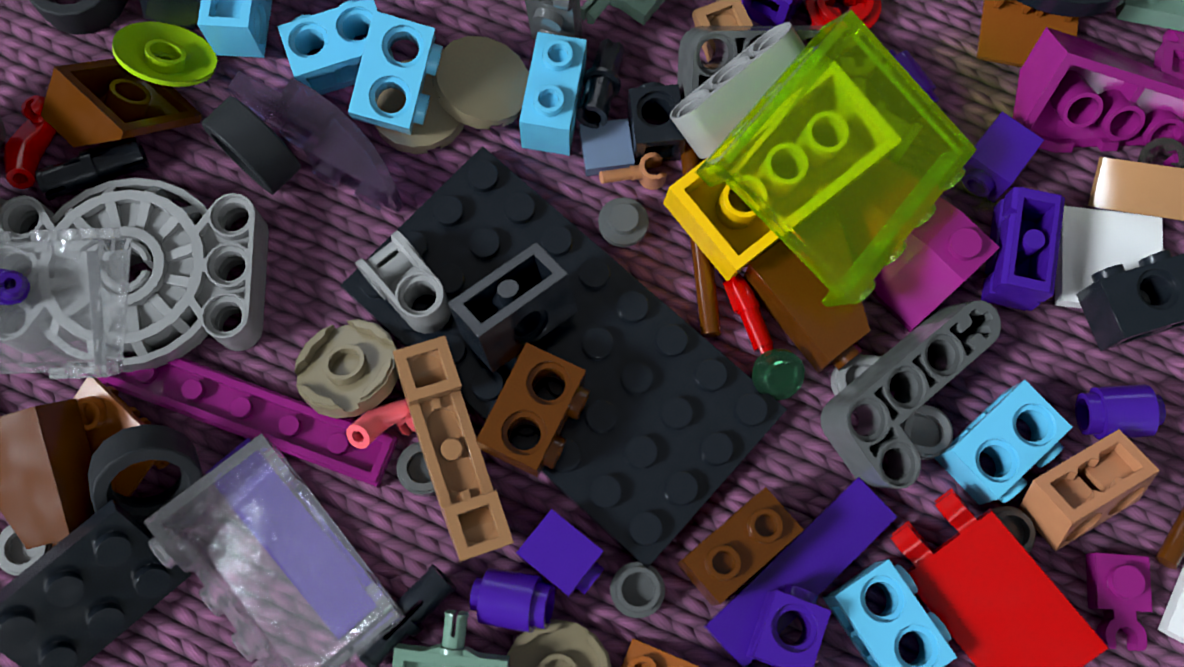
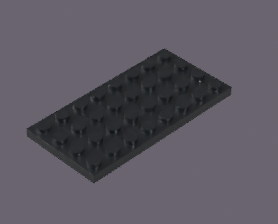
(663, 402)

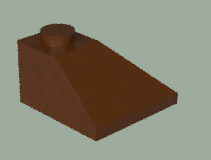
(107, 103)

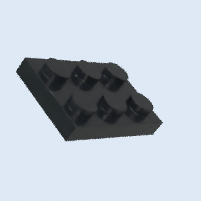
(83, 592)

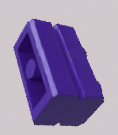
(1029, 236)

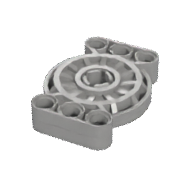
(188, 256)

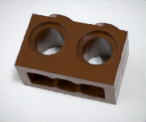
(521, 406)
(740, 547)

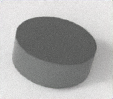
(413, 472)

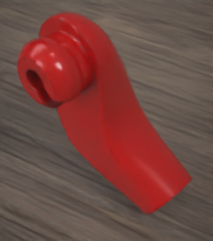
(27, 145)

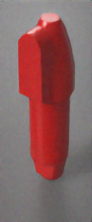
(746, 305)

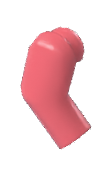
(379, 419)

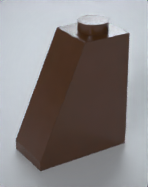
(794, 301)
(44, 472)

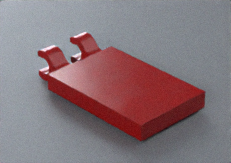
(995, 594)

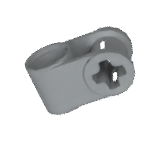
(401, 278)

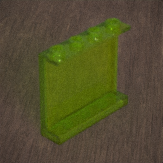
(842, 158)

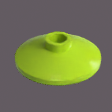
(164, 54)

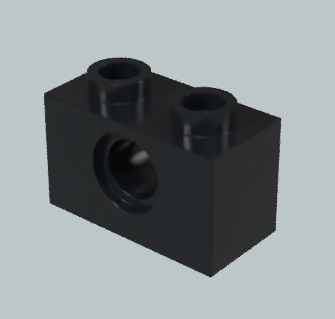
(514, 306)
(1118, 309)

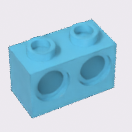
(235, 26)
(333, 33)
(381, 72)
(553, 93)
(997, 435)
(879, 635)

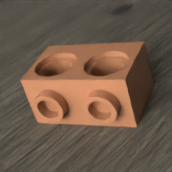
(1087, 489)

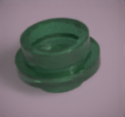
(778, 373)

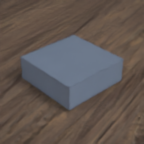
(606, 147)

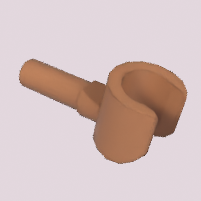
(638, 172)

